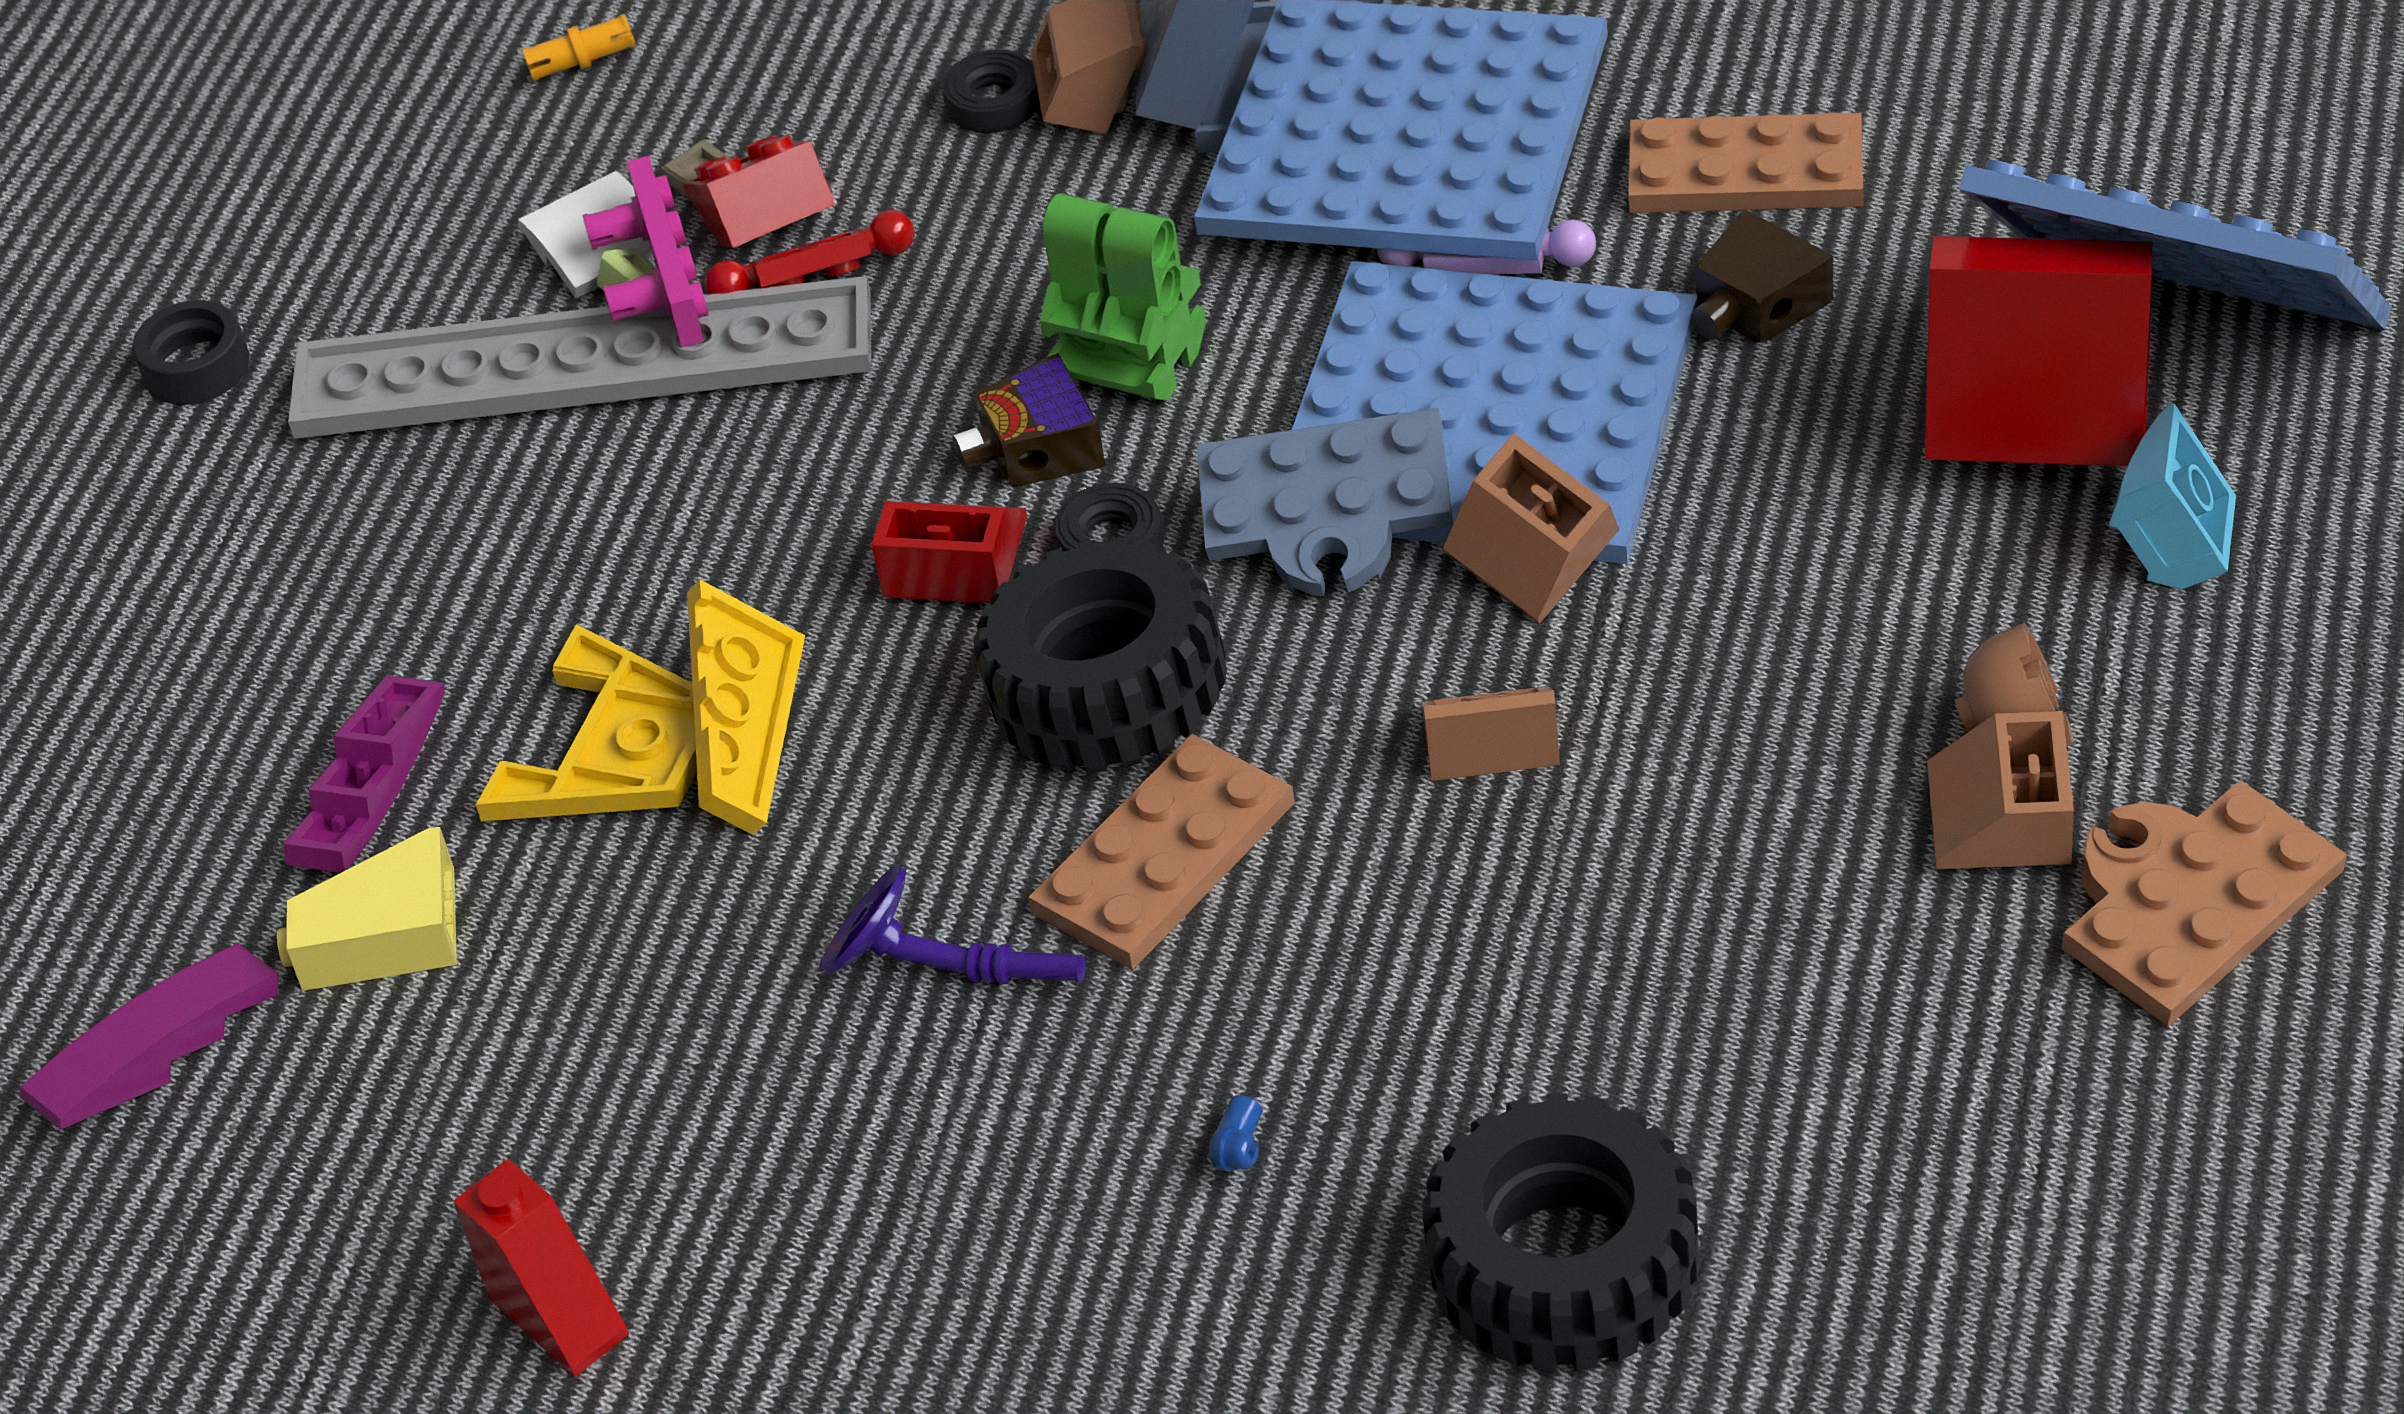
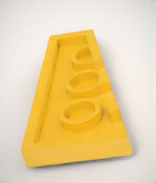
(741, 702)

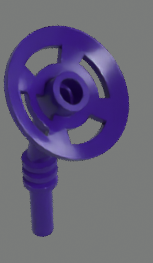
(875, 929)

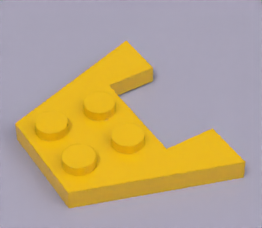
(627, 754)

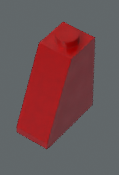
(538, 1268)

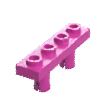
(675, 268)

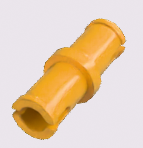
(579, 47)

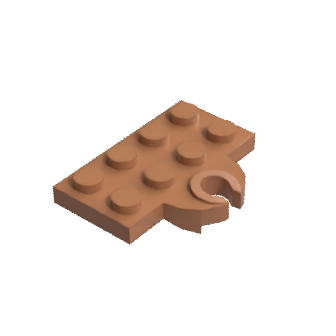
(2193, 894)

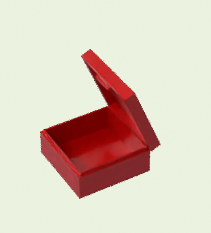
(2037, 350)

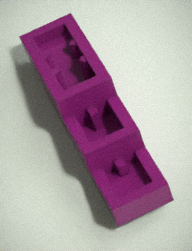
(365, 778)
(137, 1042)

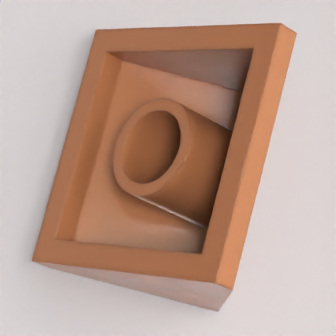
(1491, 733)

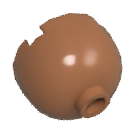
(2008, 677)

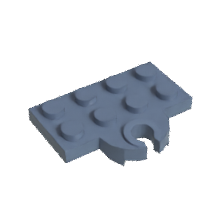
(1325, 494)

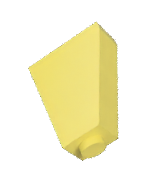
(375, 917)

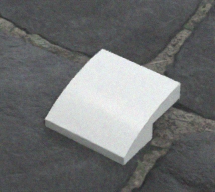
(562, 238)

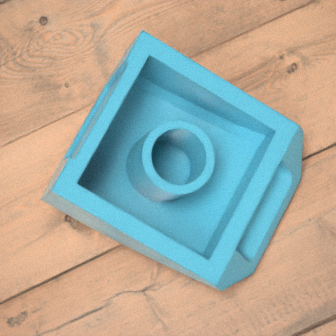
(2175, 505)

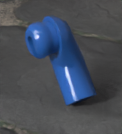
(1233, 1141)

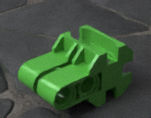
(1119, 296)

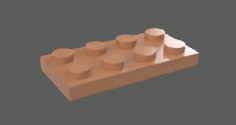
(1745, 163)
(1161, 851)

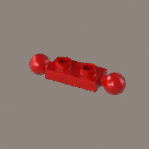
(888, 233)

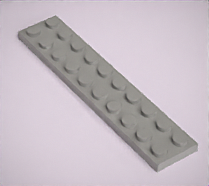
(578, 359)

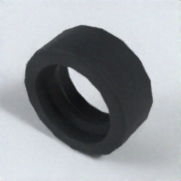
(195, 379)

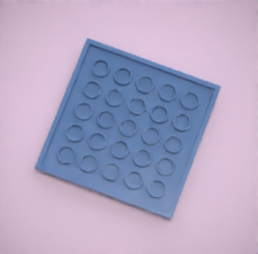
(1404, 128)
(2187, 243)
(1555, 362)

